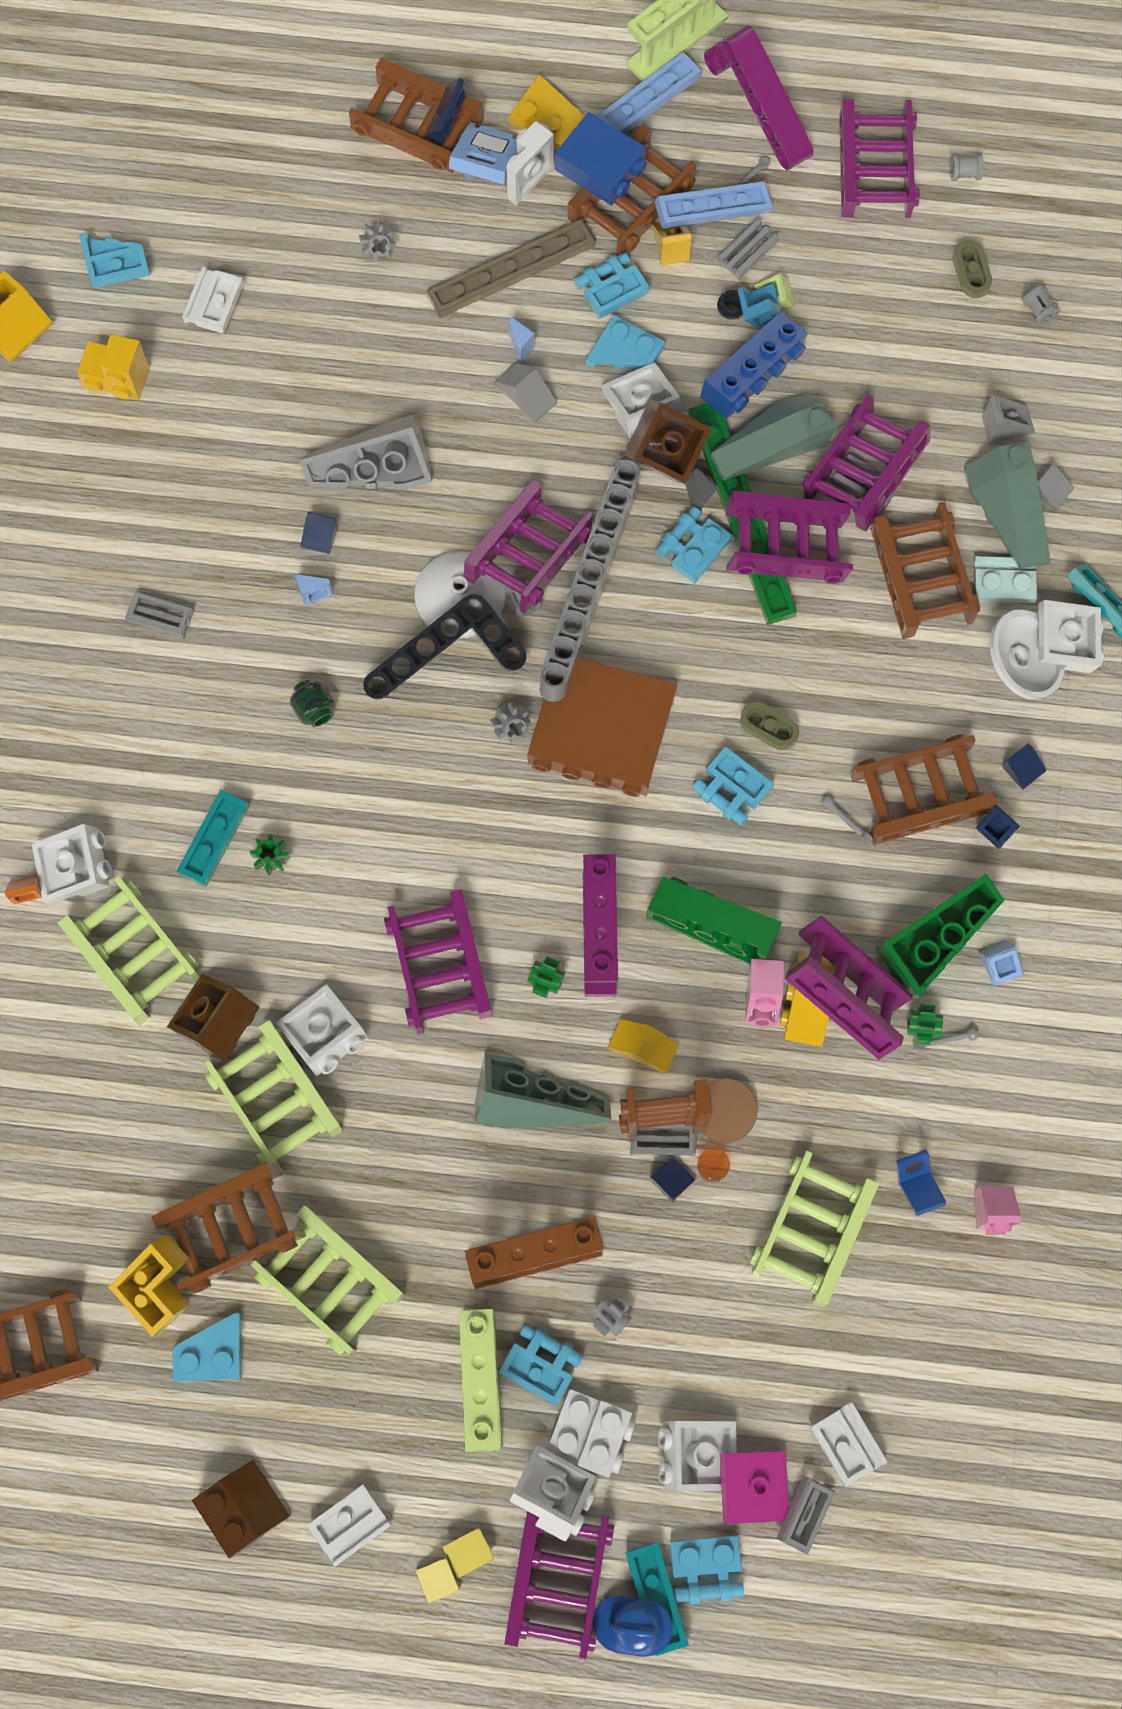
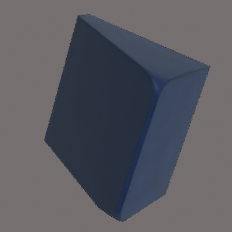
(319, 532)
(1024, 766)
(997, 827)
(672, 1179)

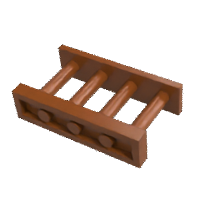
(415, 89)
(584, 202)
(902, 590)
(916, 818)
(692, 1109)
(204, 1207)
(534, 1253)
(43, 1372)

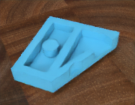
(113, 261)
(625, 346)
(210, 1353)

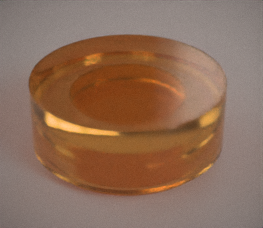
(713, 1165)

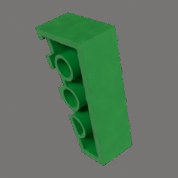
(713, 920)
(930, 942)

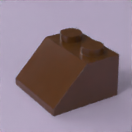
(213, 1016)
(241, 1508)

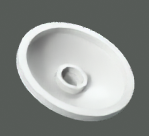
(437, 594)
(1016, 656)

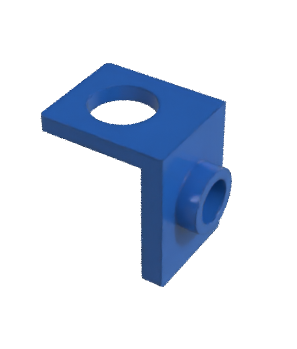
(919, 1184)

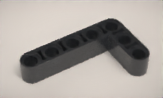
(442, 642)

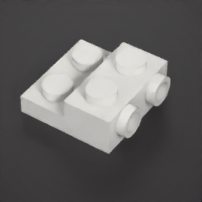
(531, 162)
(634, 390)
(1070, 635)
(71, 863)
(322, 1031)
(591, 1433)
(693, 1453)
(554, 1493)

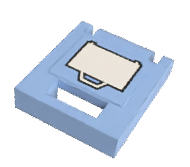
(487, 145)

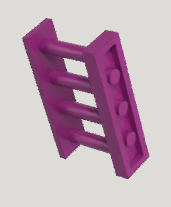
(852, 170)
(881, 485)
(791, 510)
(514, 522)
(600, 925)
(468, 970)
(840, 1003)
(526, 1592)

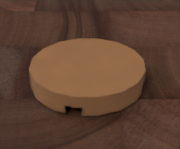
(732, 1111)

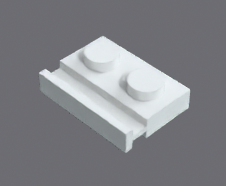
(213, 300)
(848, 1444)
(349, 1525)

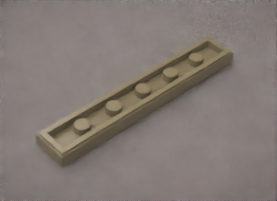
(510, 268)

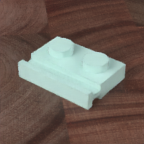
(1003, 581)

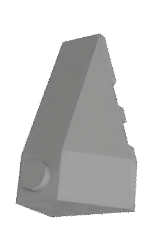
(379, 457)

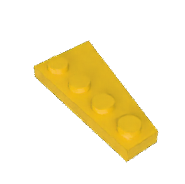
(546, 106)

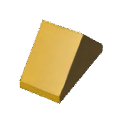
(672, 243)
(643, 1045)

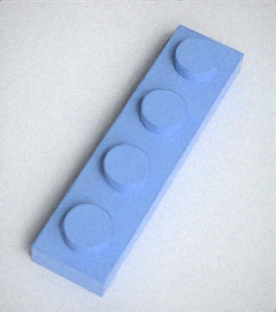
(651, 93)
(713, 204)

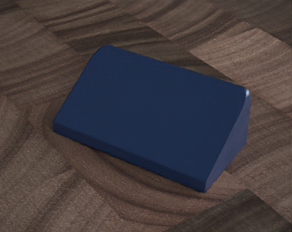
(447, 111)

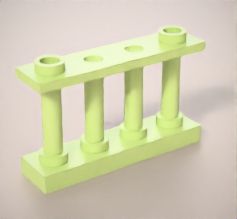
(670, 29)
(98, 954)
(286, 1069)
(846, 1224)
(357, 1271)
(480, 1380)

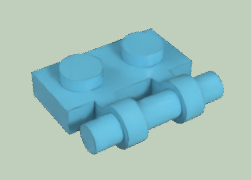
(616, 291)
(702, 548)
(739, 779)
(535, 1373)
(706, 1557)

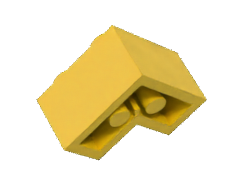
(115, 367)
(802, 1019)
(146, 1285)

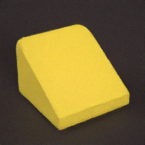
(468, 1552)
(437, 1580)

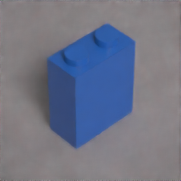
(600, 159)

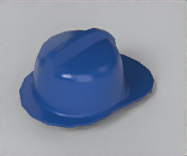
(632, 1626)

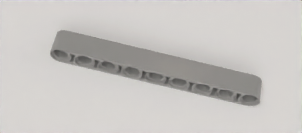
(589, 590)

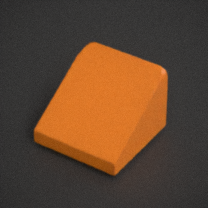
(23, 890)

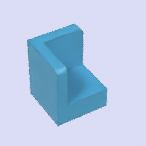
(760, 305)

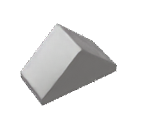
(526, 390)
(1006, 419)

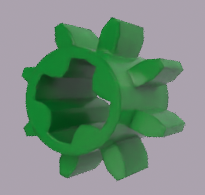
(273, 847)
(546, 977)
(925, 1024)

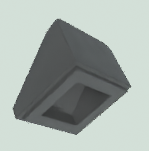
(699, 488)

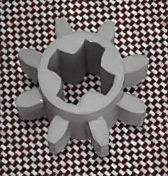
(371, 246)
(510, 722)
(611, 1315)

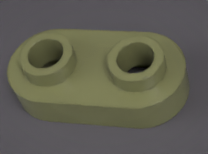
(974, 271)
(770, 725)

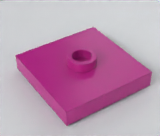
(754, 1487)

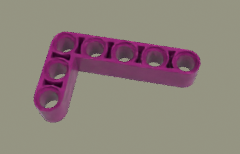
(764, 93)

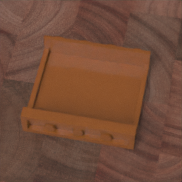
(604, 728)

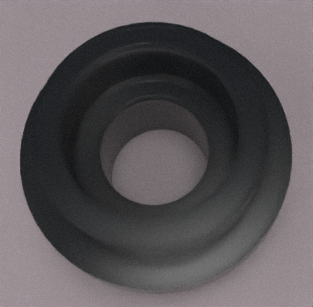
(727, 298)

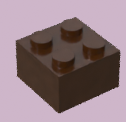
(667, 441)

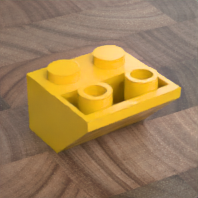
(20, 318)

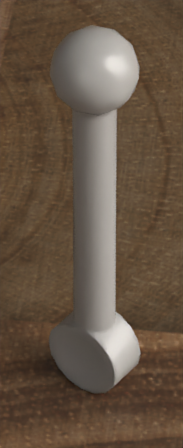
(763, 163)
(828, 802)
(971, 1034)

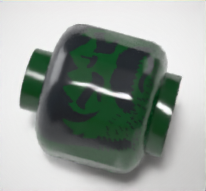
(312, 703)

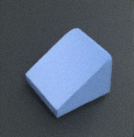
(521, 338)
(313, 588)
(1001, 962)

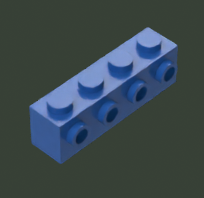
(754, 365)

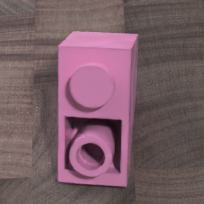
(764, 992)
(996, 1209)

